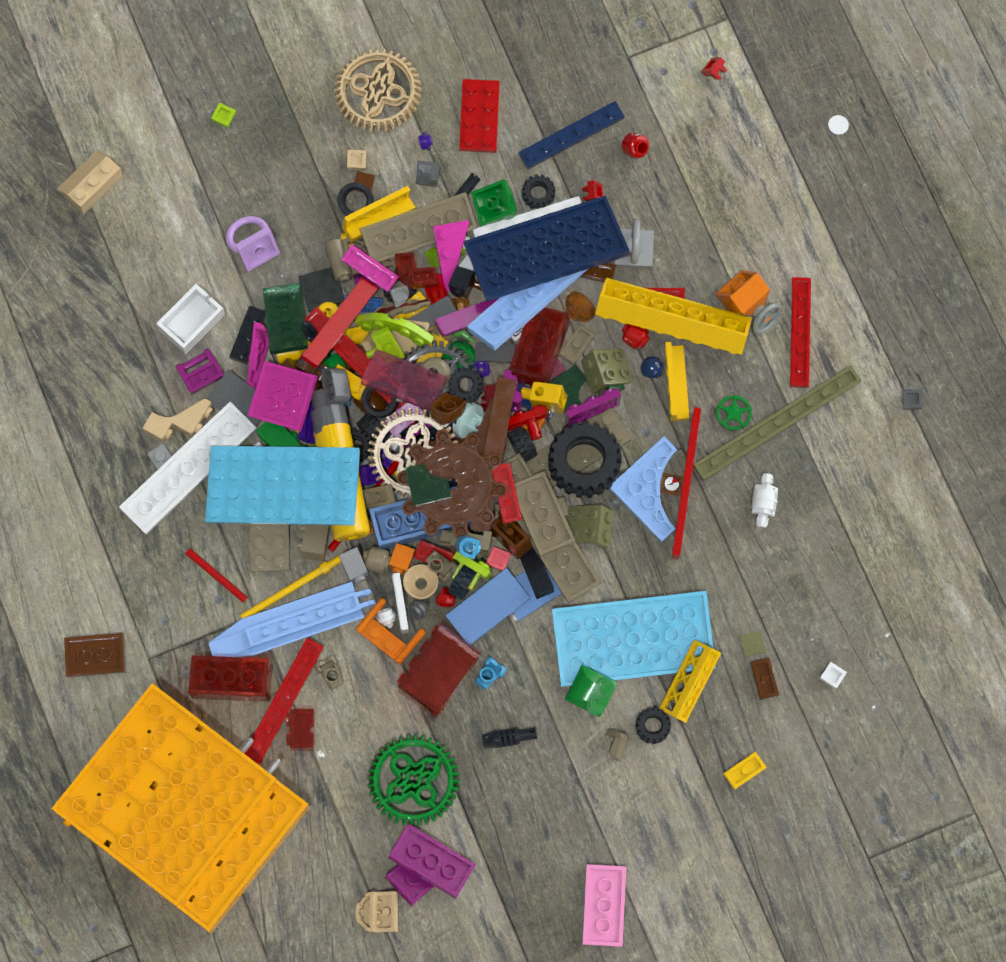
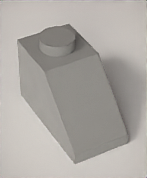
(354, 566)

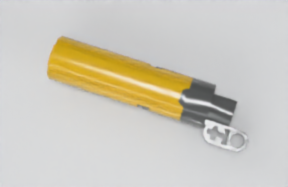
(333, 430)

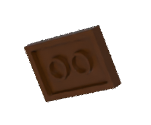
(94, 655)

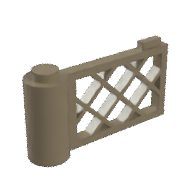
(336, 250)

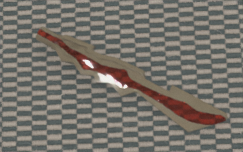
(408, 307)

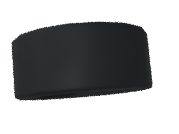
(349, 187)
(369, 409)

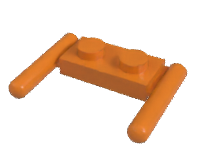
(385, 639)

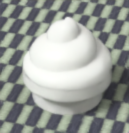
(386, 617)

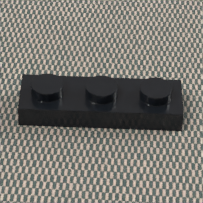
(242, 345)

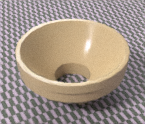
(420, 572)

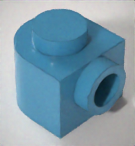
(468, 546)

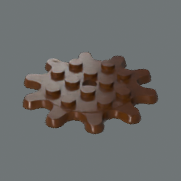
(473, 480)

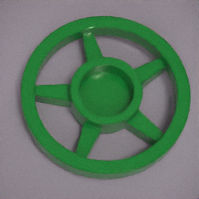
(733, 413)

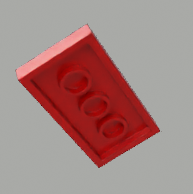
(479, 115)

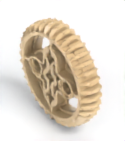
(376, 82)
(395, 440)

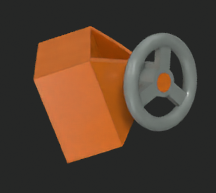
(747, 296)

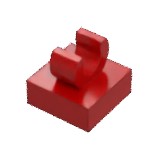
(713, 66)
(594, 190)

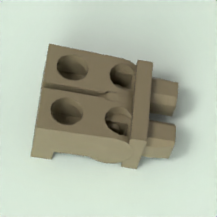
(448, 540)

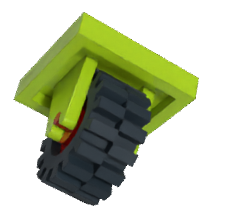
(467, 575)

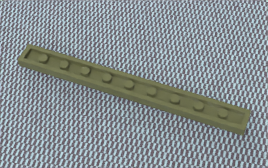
(777, 423)

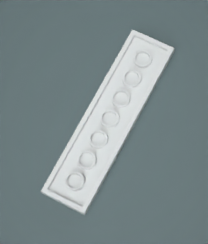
(185, 469)

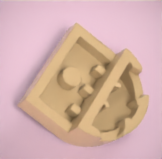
(378, 912)

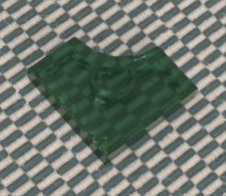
(571, 381)
(425, 487)

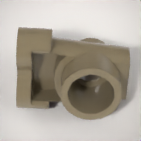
(443, 568)
(327, 669)

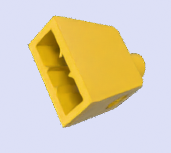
(546, 394)

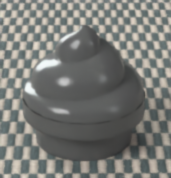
(418, 609)

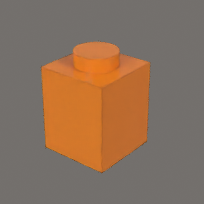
(401, 559)

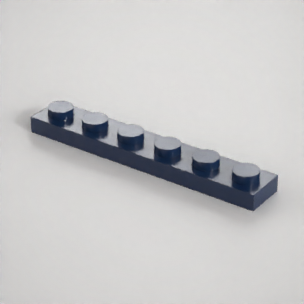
(571, 135)

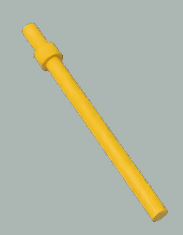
(323, 568)

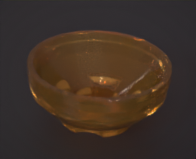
(579, 307)

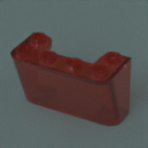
(437, 670)

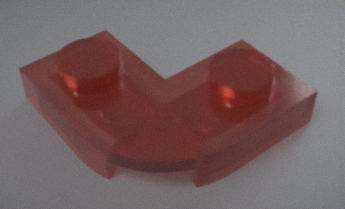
(413, 276)

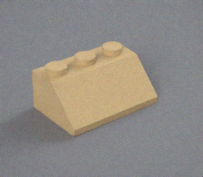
(90, 181)

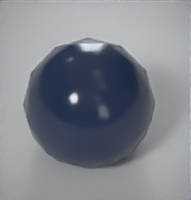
(652, 367)

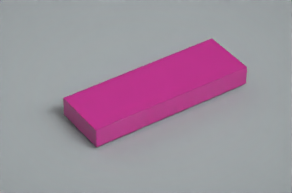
(369, 268)

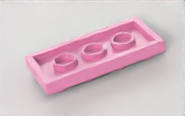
(604, 905)

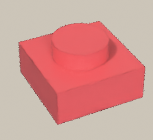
(498, 559)

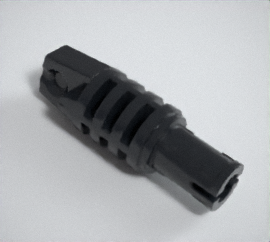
(508, 737)

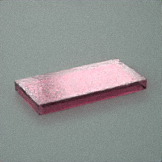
(403, 380)

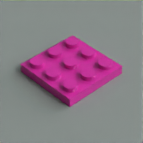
(282, 396)

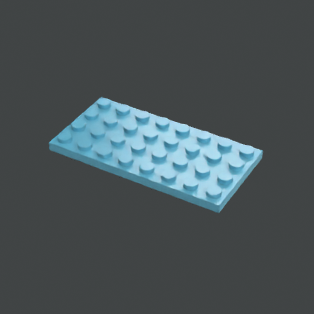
(282, 485)
(631, 635)

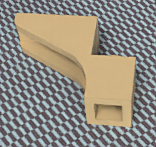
(187, 422)

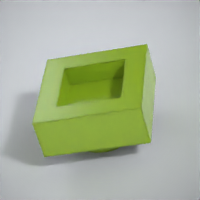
(223, 115)

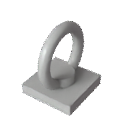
(640, 246)

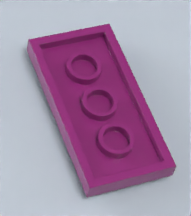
(431, 861)

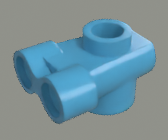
(491, 671)

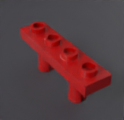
(529, 419)

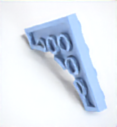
(640, 489)

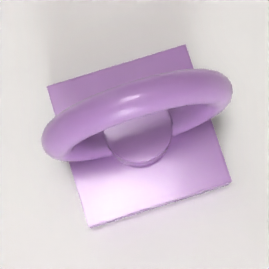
(256, 248)

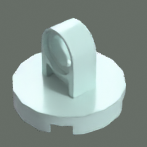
(469, 420)

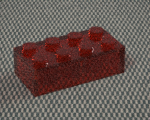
(539, 346)
(230, 678)

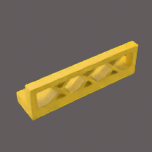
(380, 210)
(676, 382)
(693, 682)

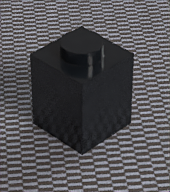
(461, 282)

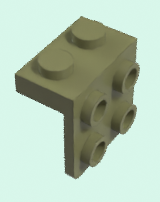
(606, 368)
(591, 524)

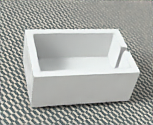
(190, 319)

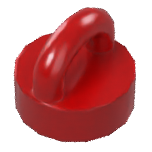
(445, 599)

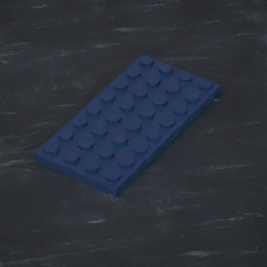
(546, 248)

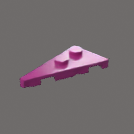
(449, 243)
(258, 353)

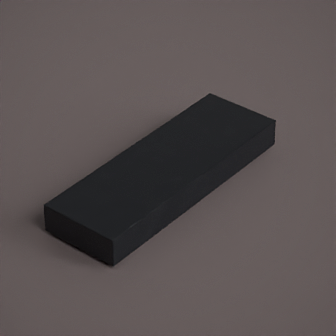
(536, 574)

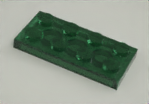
(284, 318)

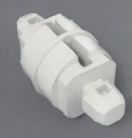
(764, 500)

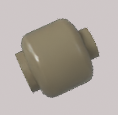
(376, 559)

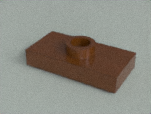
(764, 679)

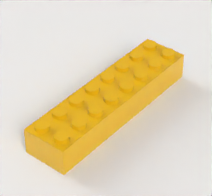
(673, 316)

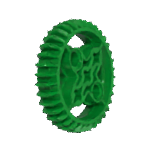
(420, 774)

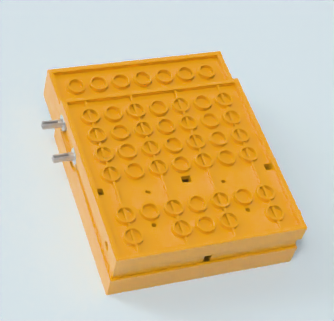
(181, 808)

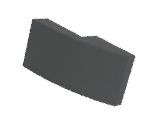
(501, 355)

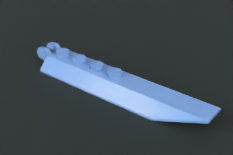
(291, 622)

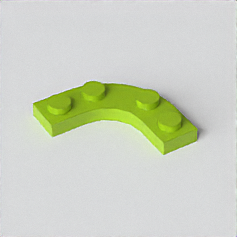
(377, 321)

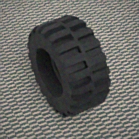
(588, 435)

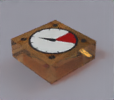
(671, 484)

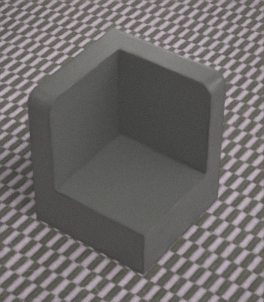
(427, 173)

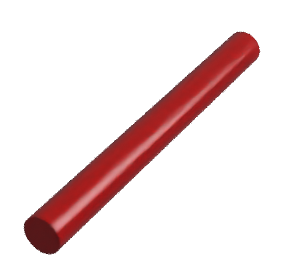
(216, 575)

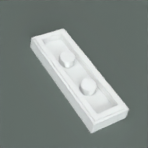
(400, 603)

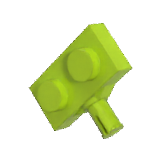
(385, 342)

